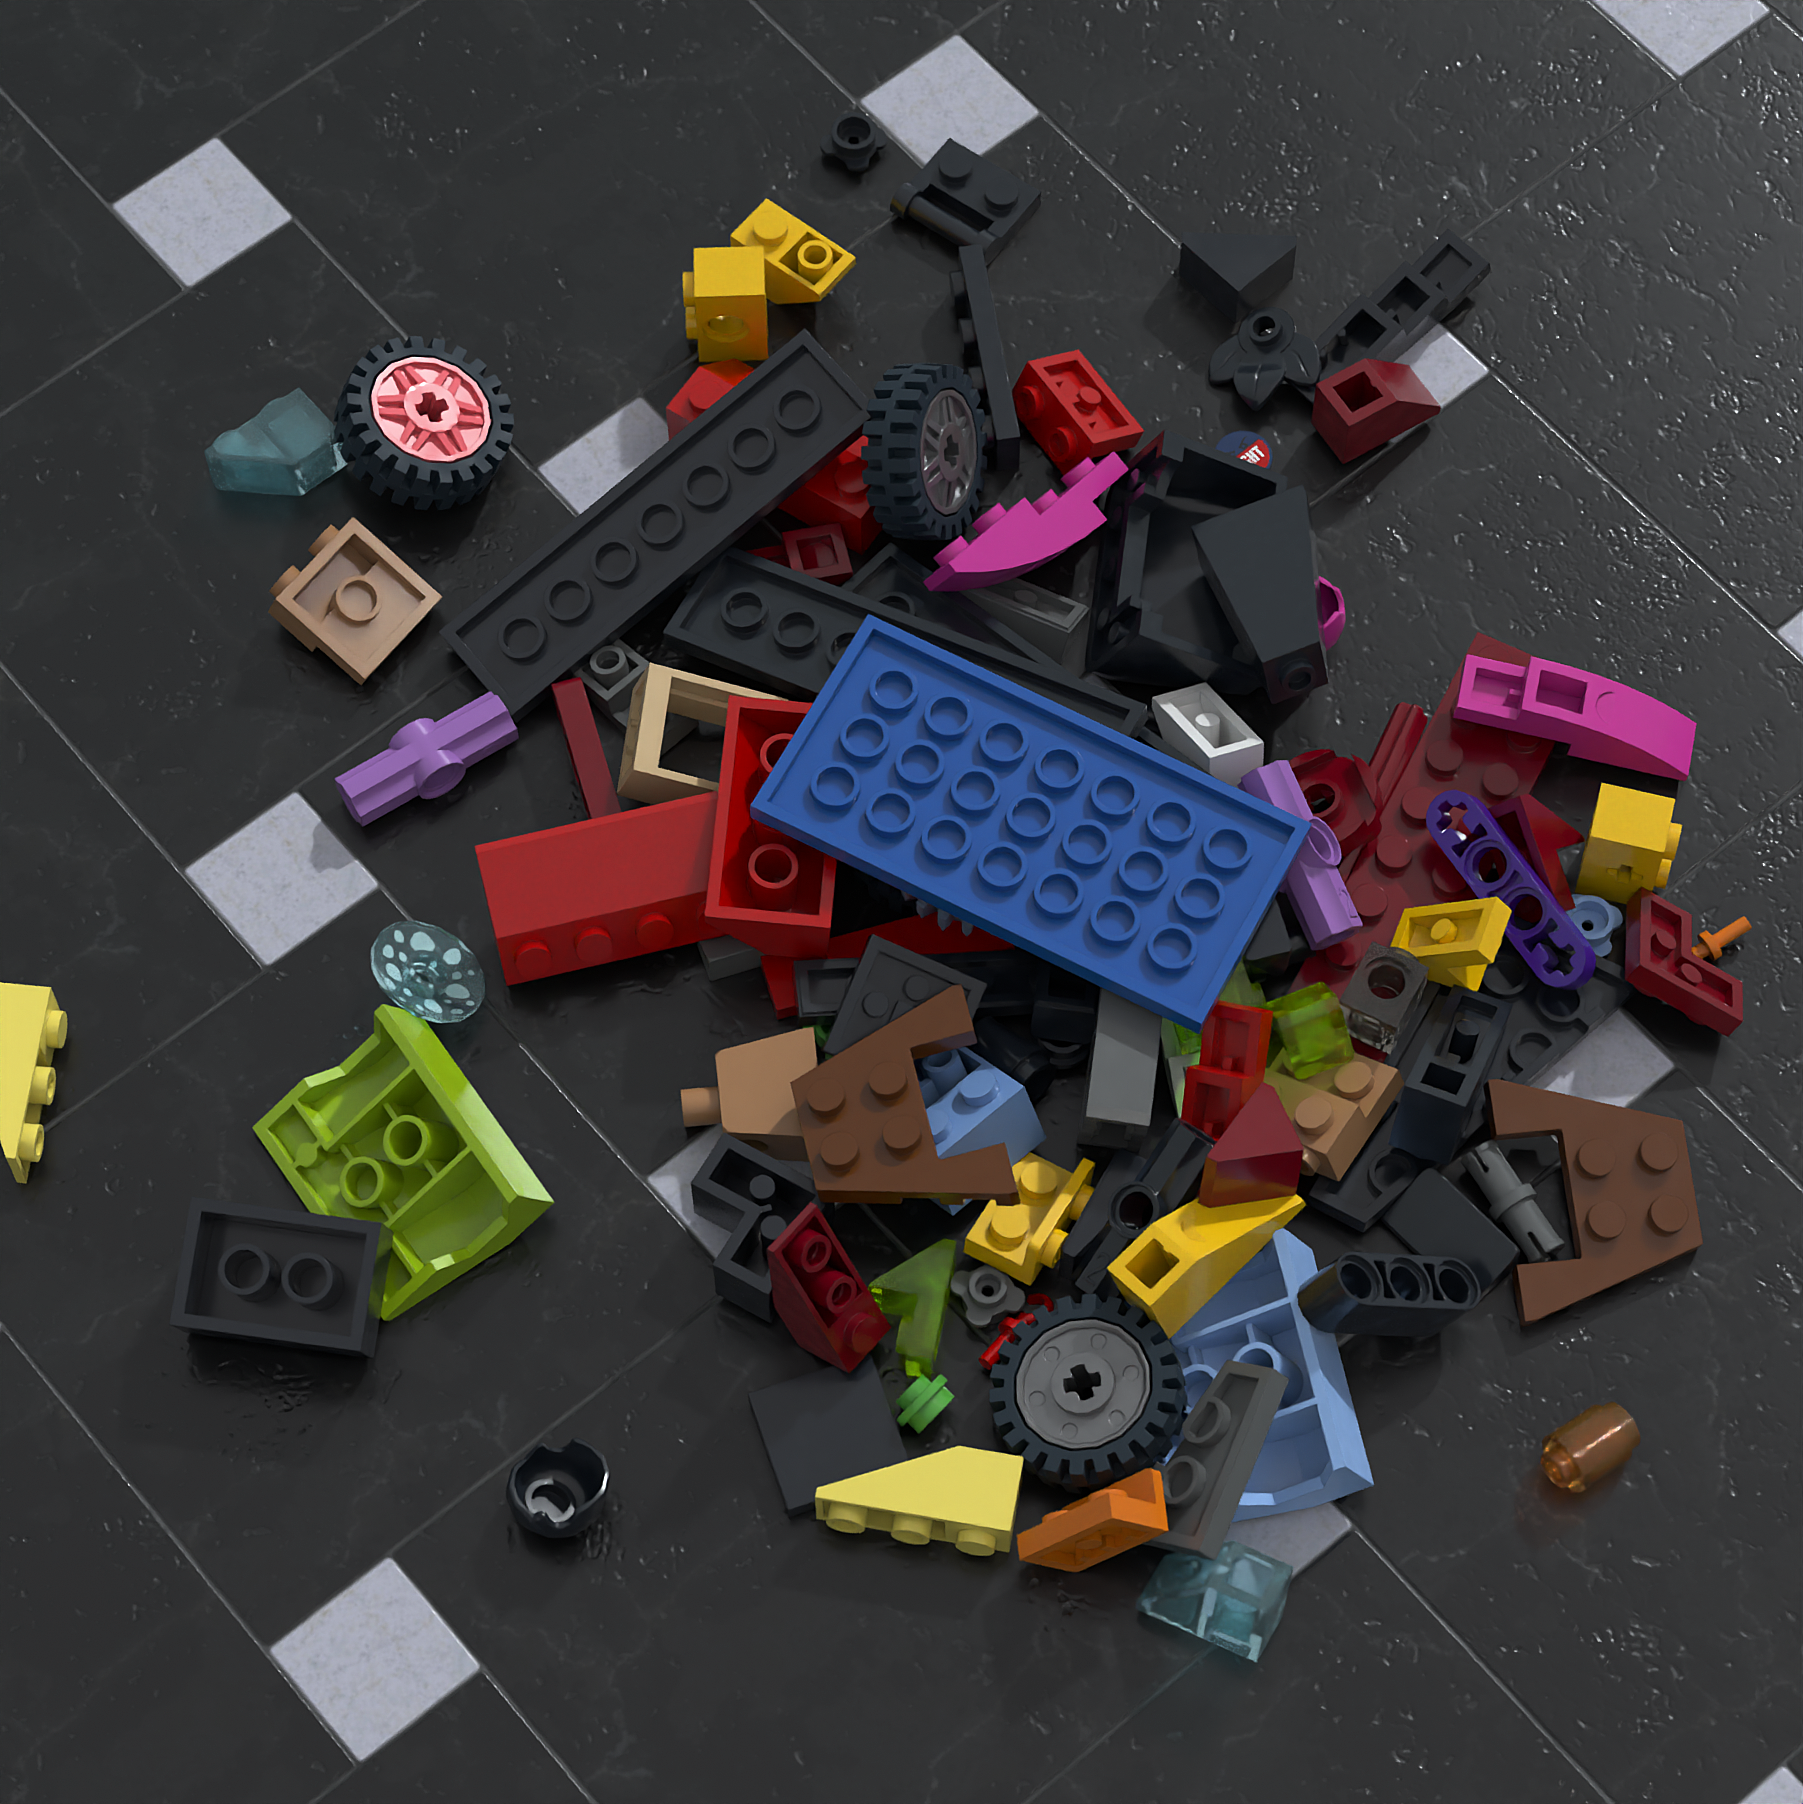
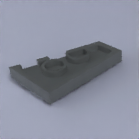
(1217, 1457)

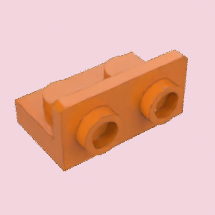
(1098, 1525)

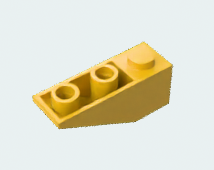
(1194, 1254)

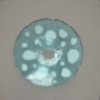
(427, 971)

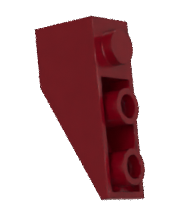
(823, 1293)

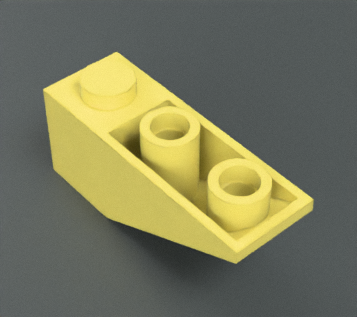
(28, 1034)
(943, 1496)

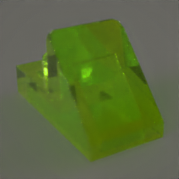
(1312, 1030)
(921, 1294)

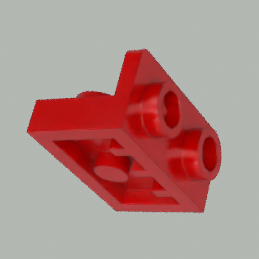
(1072, 410)

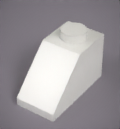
(1208, 732)

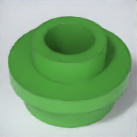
(923, 1402)

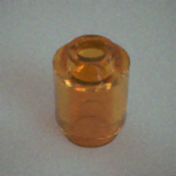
(1589, 1446)

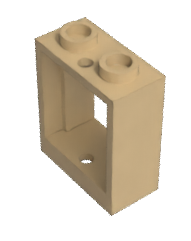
(680, 693)

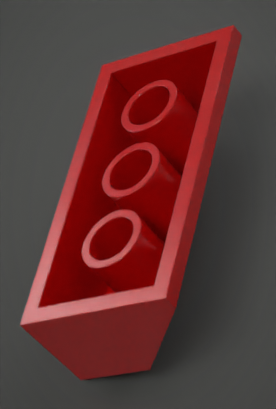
(827, 498)
(761, 880)
(600, 888)

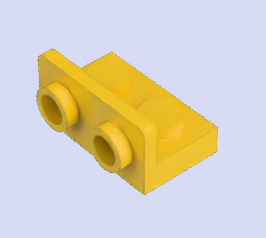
(1031, 1233)

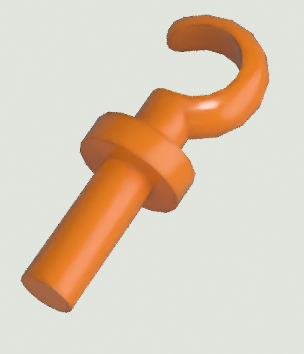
(1710, 944)

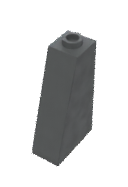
(1120, 1074)

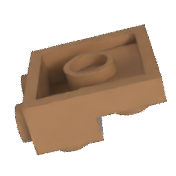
(352, 599)
(1334, 1108)

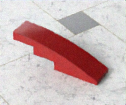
(1228, 1067)

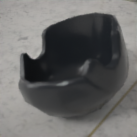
(558, 1488)

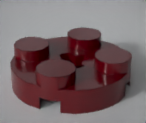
(1350, 788)

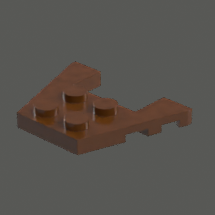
(870, 1122)
(1623, 1190)

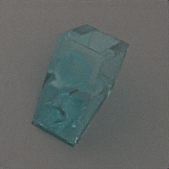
(277, 451)
(1223, 1600)

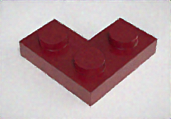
(1663, 965)

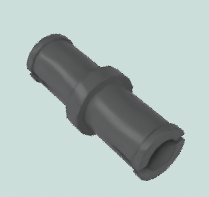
(1512, 1203)

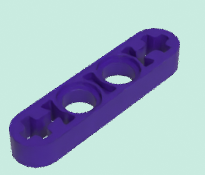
(1515, 884)

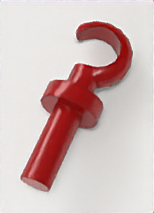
(991, 1355)

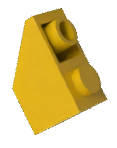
(797, 259)

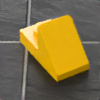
(1454, 938)

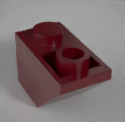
(1369, 406)

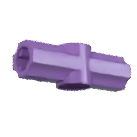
(426, 758)
(1313, 880)

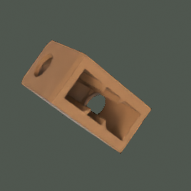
(756, 1094)

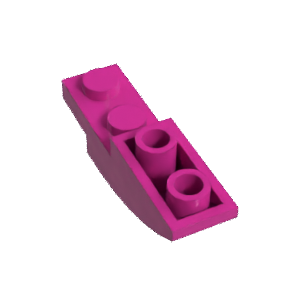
(1027, 533)
(1579, 708)

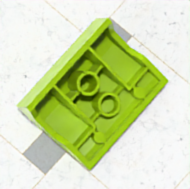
(405, 1146)

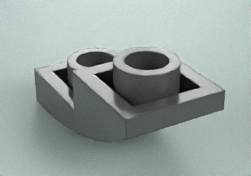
(610, 684)

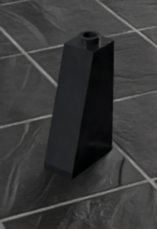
(1269, 588)

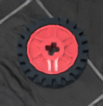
(423, 423)

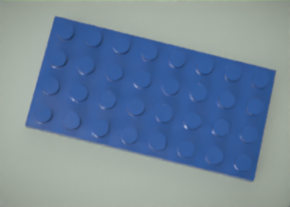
(1032, 822)

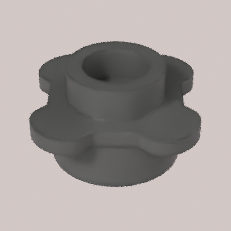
(986, 1310)

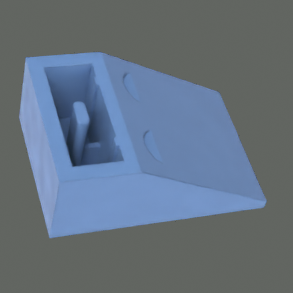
(975, 1108)

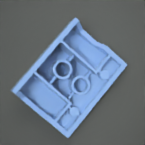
(1314, 1438)

